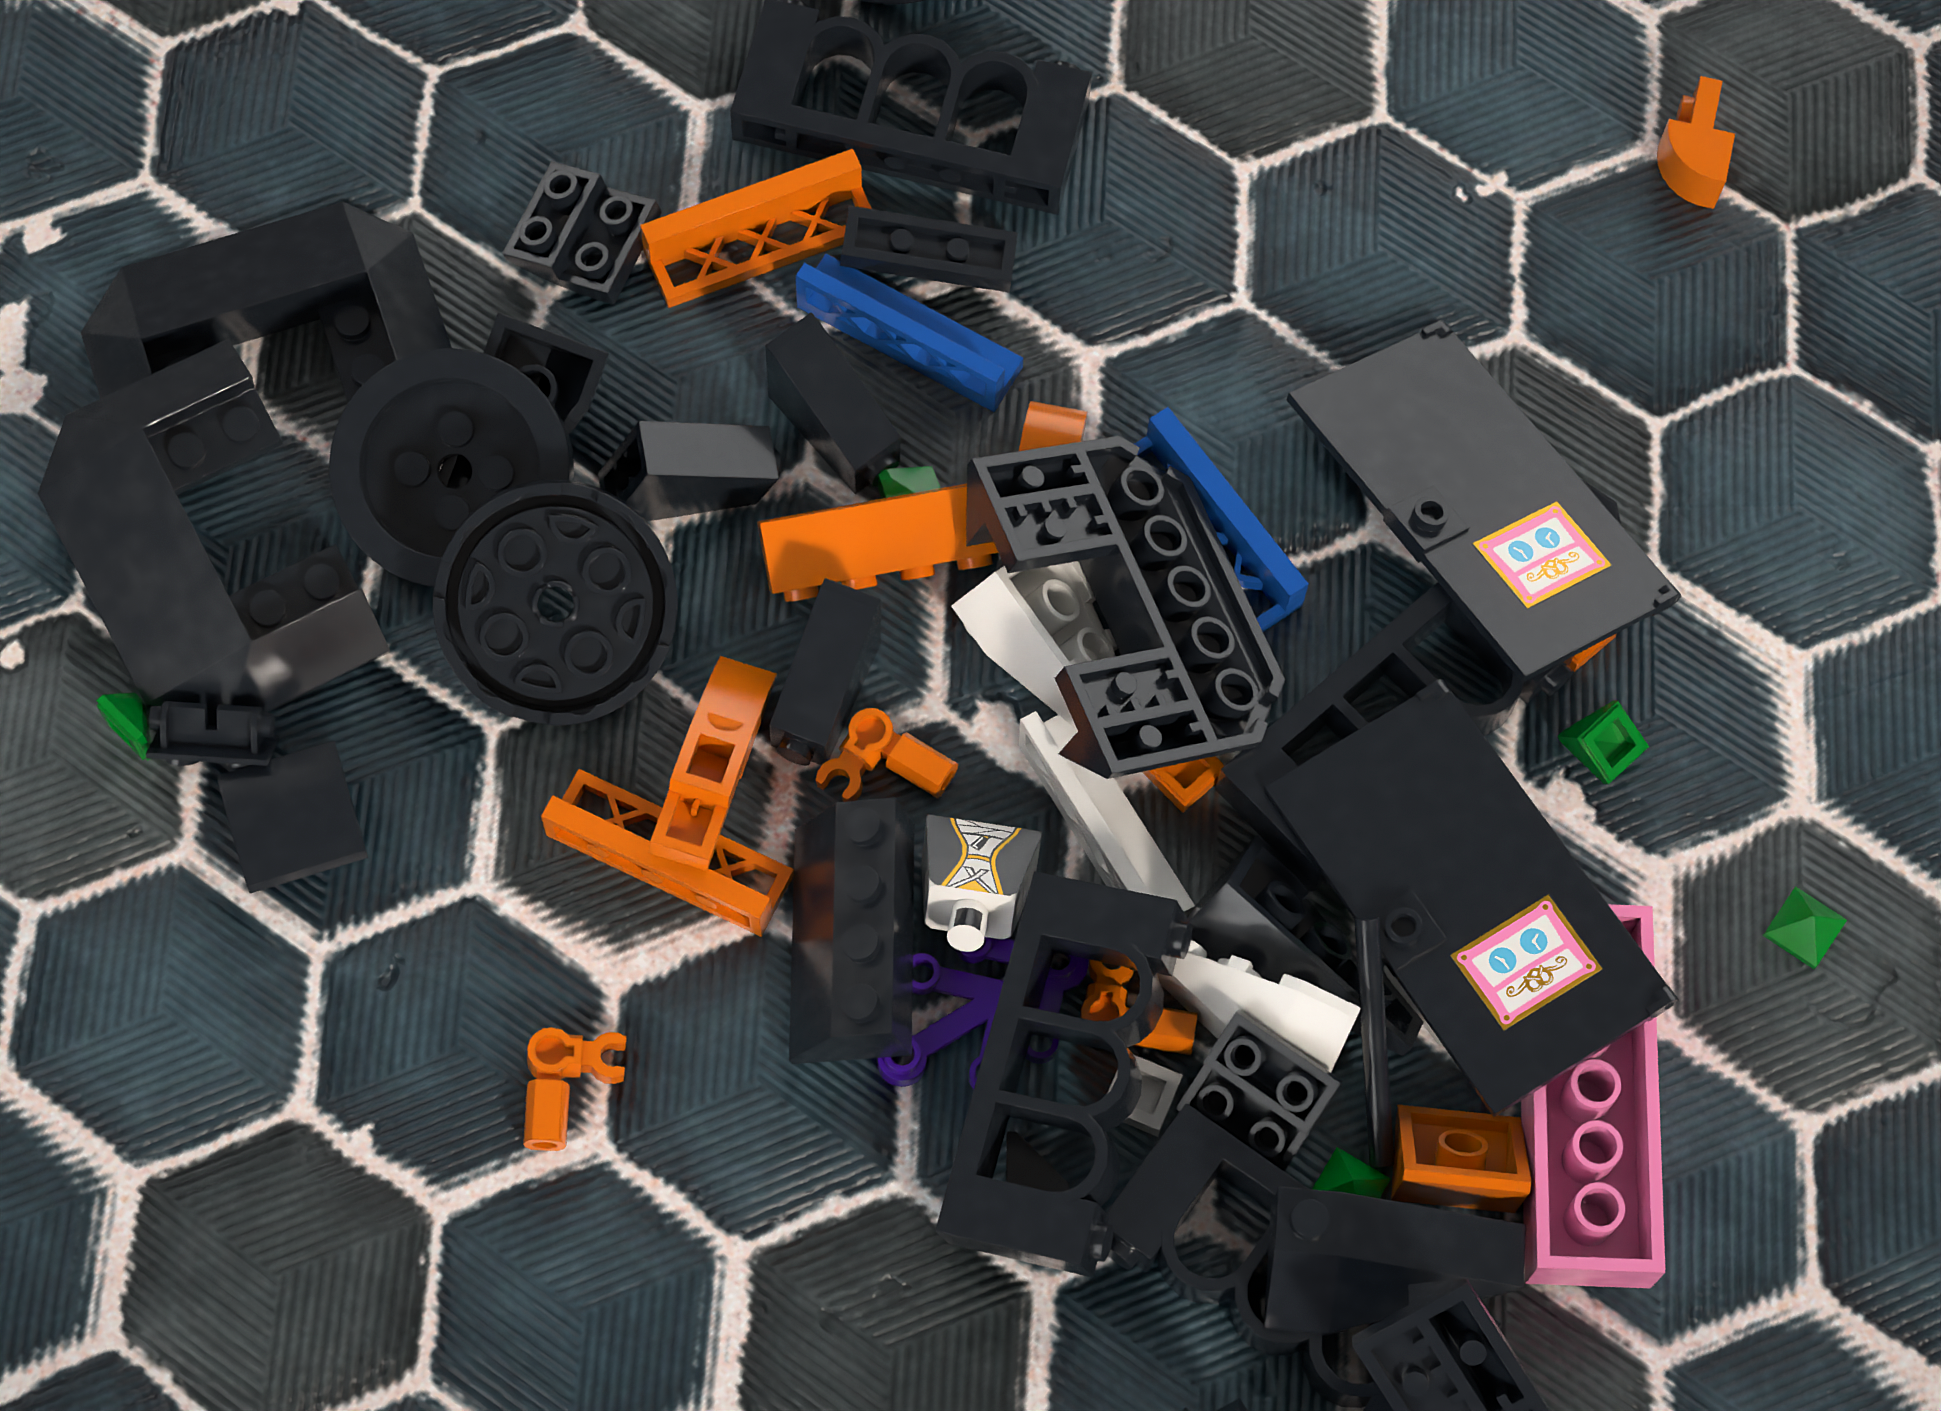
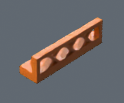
(745, 213)
(628, 852)

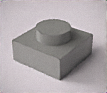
(1156, 1097)

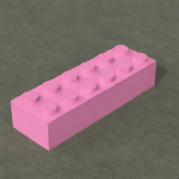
(1599, 1160)

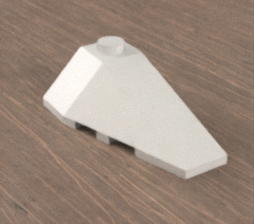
(1037, 625)
(1292, 1010)

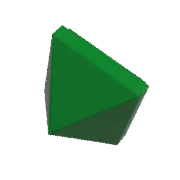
(1804, 927)
(1351, 1176)

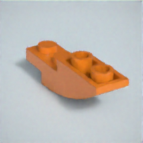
(711, 762)

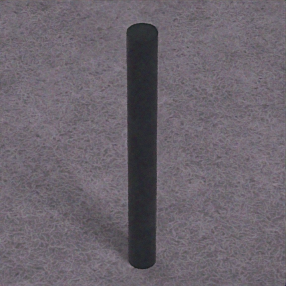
(1374, 1041)

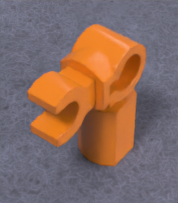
(872, 739)
(1108, 1000)
(550, 1059)

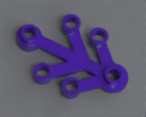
(984, 997)

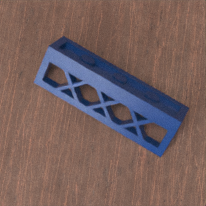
(907, 331)
(1231, 518)

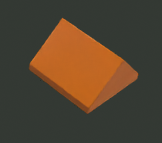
(1459, 1159)

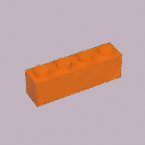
(868, 540)

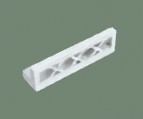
(1098, 815)

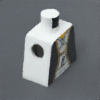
(976, 878)

